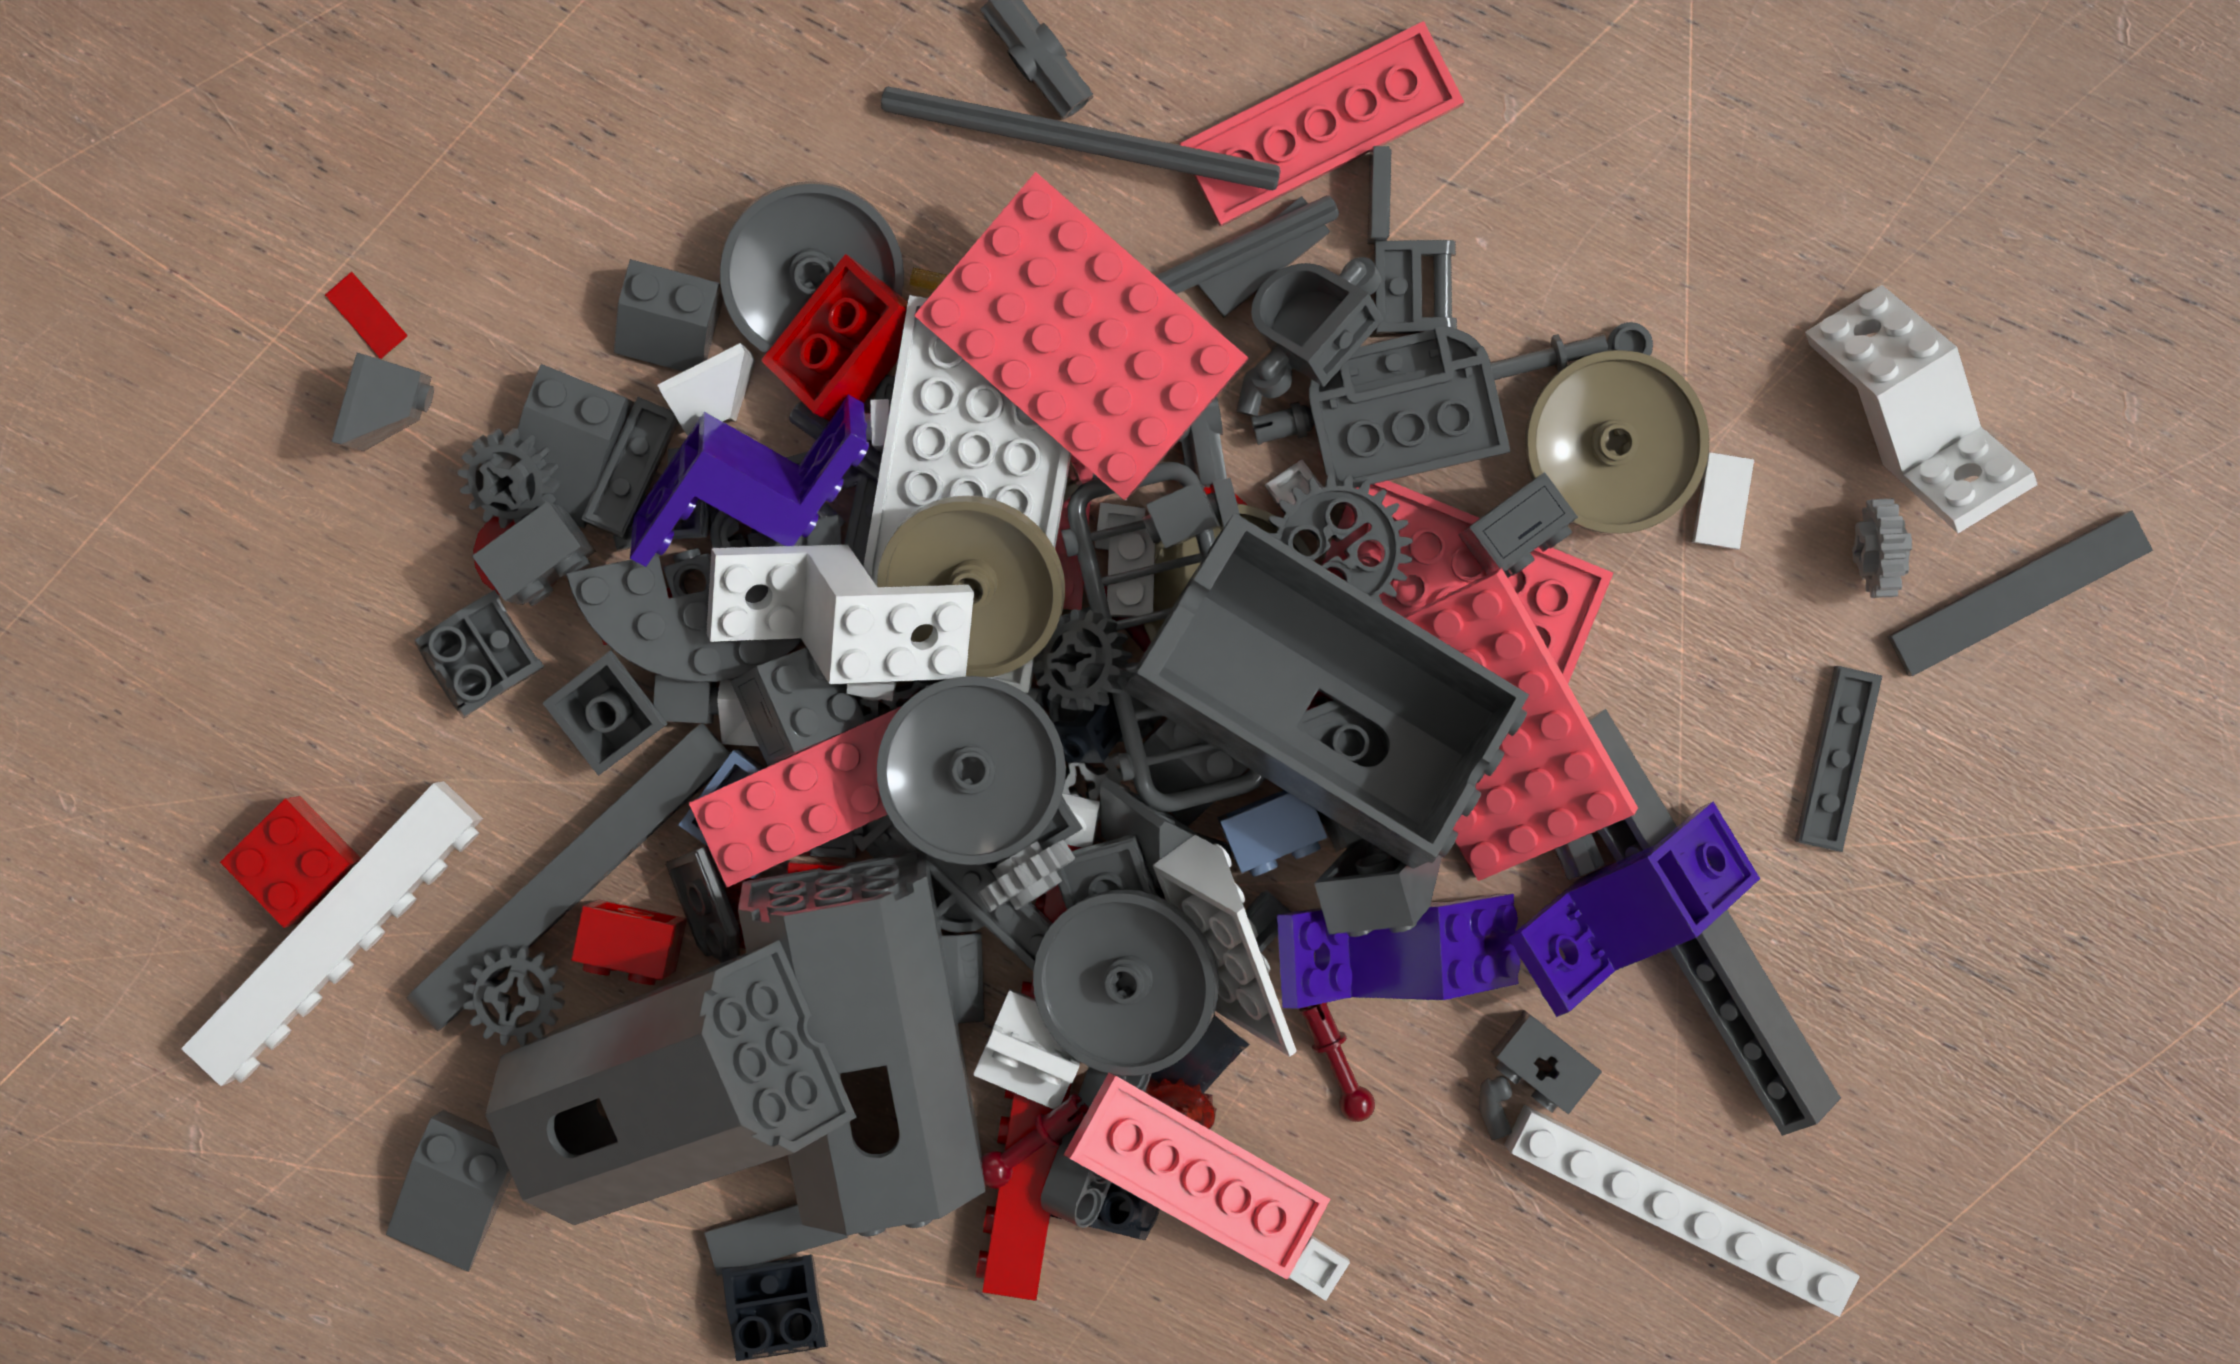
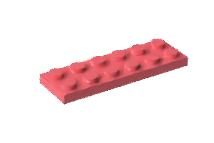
(1331, 119)
(794, 803)
(1196, 1176)

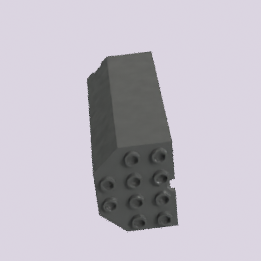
(1271, 630)
(878, 996)
(691, 1088)

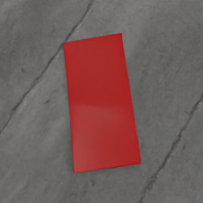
(366, 315)

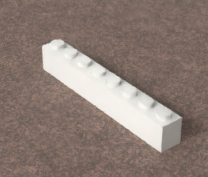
(332, 934)
(1682, 1210)

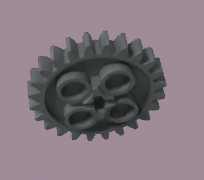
(1313, 515)

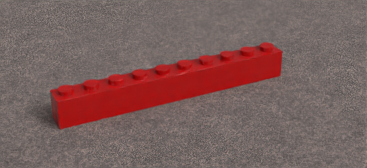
(1018, 1220)

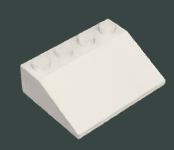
(1202, 886)

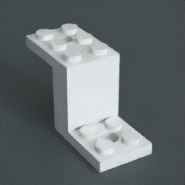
(1920, 408)
(839, 613)

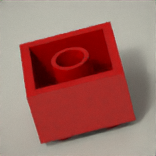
(290, 861)
(628, 941)

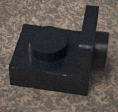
(1091, 734)

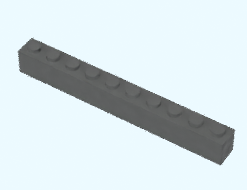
(1726, 971)

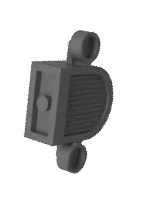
(1313, 321)

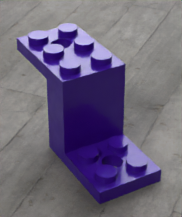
(750, 481)
(1634, 909)
(1447, 955)

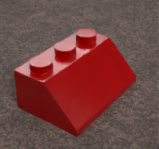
(840, 339)

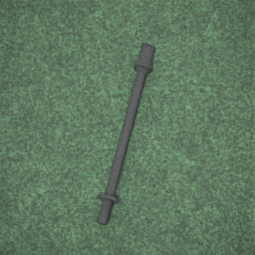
(1299, 419)

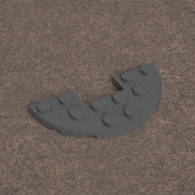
(669, 635)

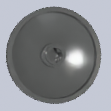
(790, 245)
(971, 770)
(1125, 982)

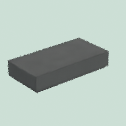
(1379, 194)

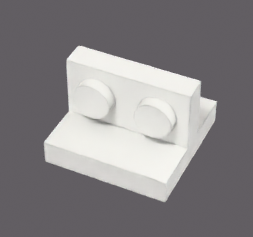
(1025, 1055)

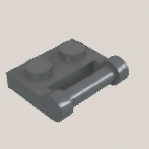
(1401, 285)

